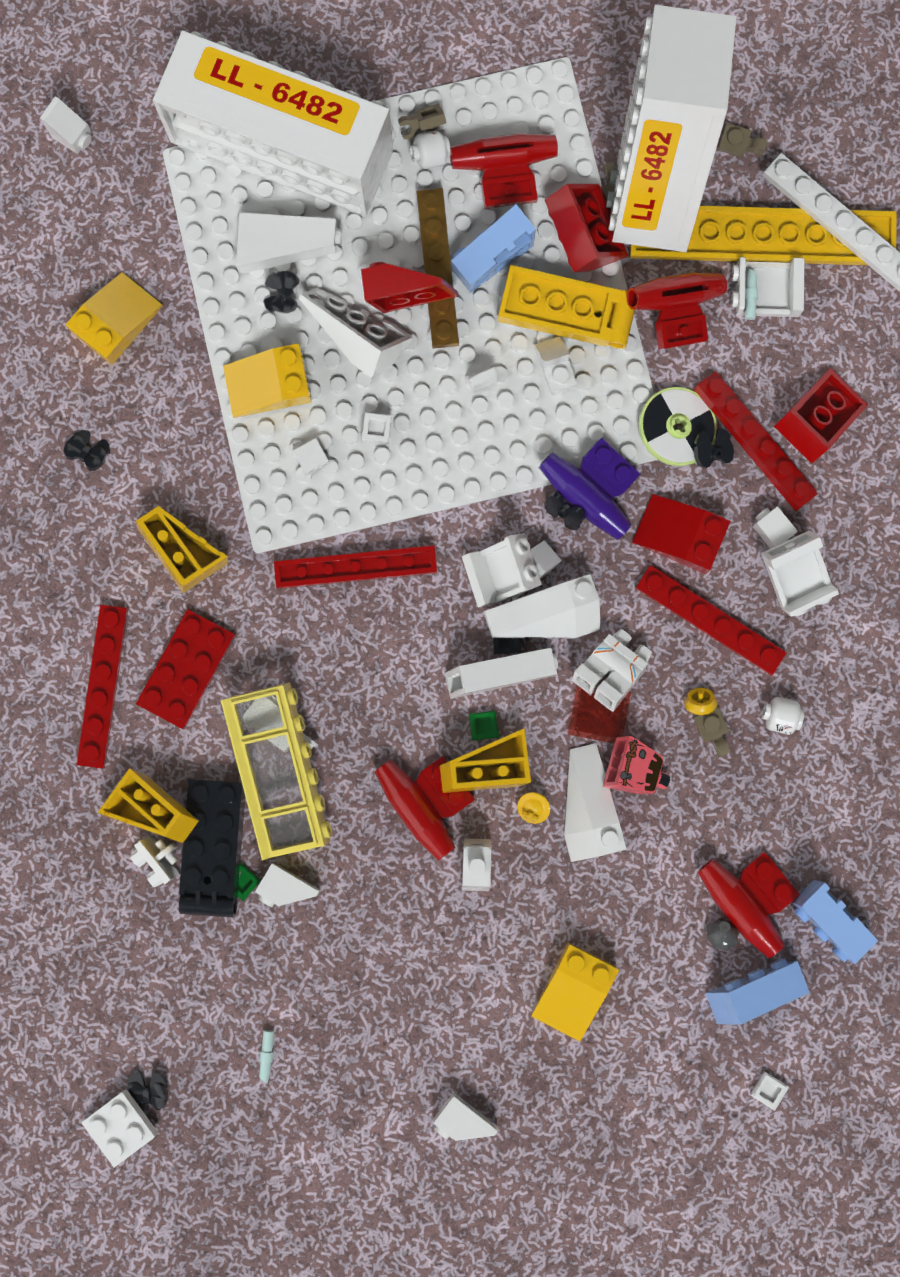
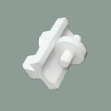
(158, 857)

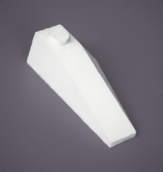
(363, 340)
(557, 612)
(591, 816)

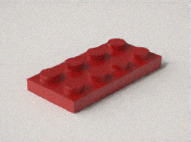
(185, 669)

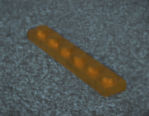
(438, 264)

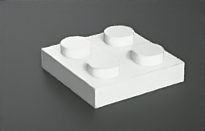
(120, 1128)

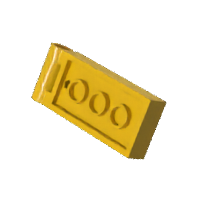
(566, 307)

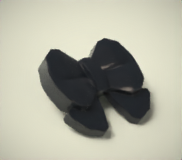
(284, 283)
(78, 448)
(706, 453)
(557, 507)
(155, 1094)

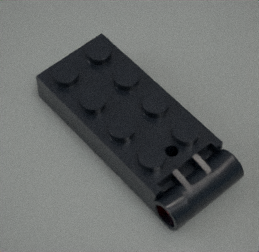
(212, 849)

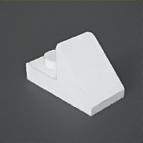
(556, 365)

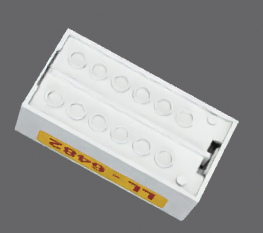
(275, 122)
(671, 127)

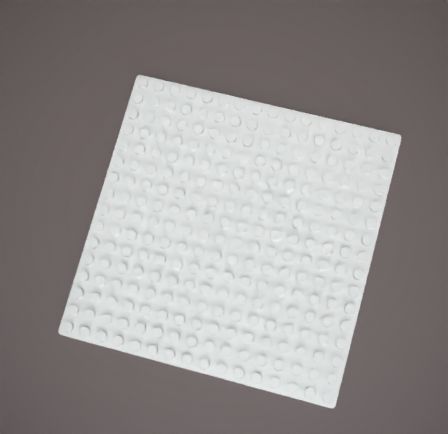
(443, 438)

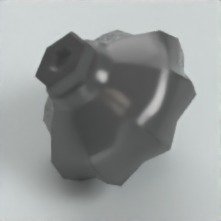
(722, 934)

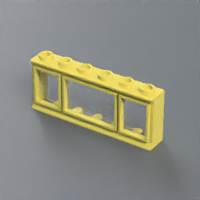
(276, 770)

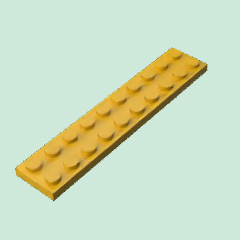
(768, 236)

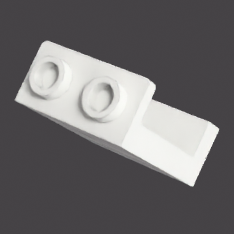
(778, 287)
(502, 570)
(799, 574)

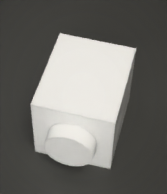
(774, 527)

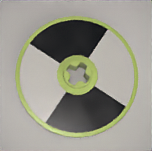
(659, 417)

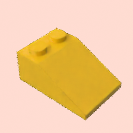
(113, 317)
(267, 381)
(575, 991)

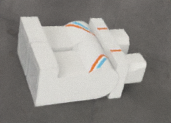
(614, 659)

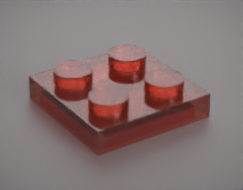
(594, 720)

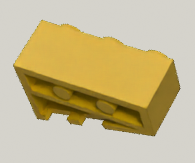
(180, 550)
(489, 767)
(147, 806)

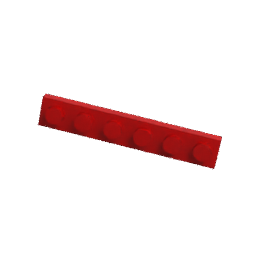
(755, 441)
(355, 567)
(711, 620)
(102, 686)

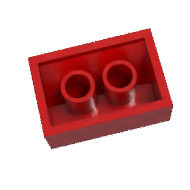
(583, 226)

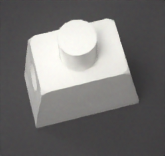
(476, 864)

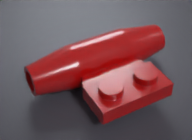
(505, 164)
(678, 298)
(423, 804)
(750, 900)

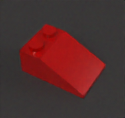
(399, 288)
(821, 416)
(681, 533)

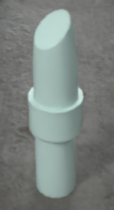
(751, 295)
(266, 1055)

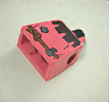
(635, 768)

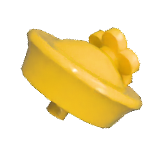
(700, 701)
(533, 807)

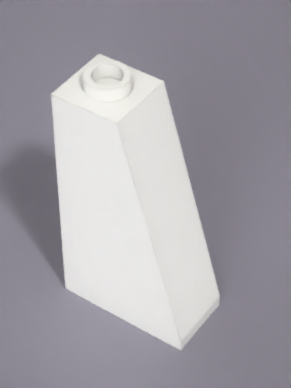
(283, 239)
(501, 672)

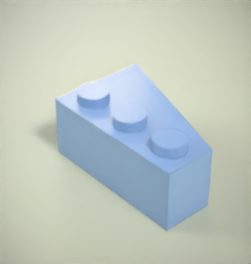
(494, 249)
(833, 922)
(757, 993)

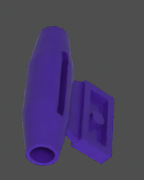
(592, 487)

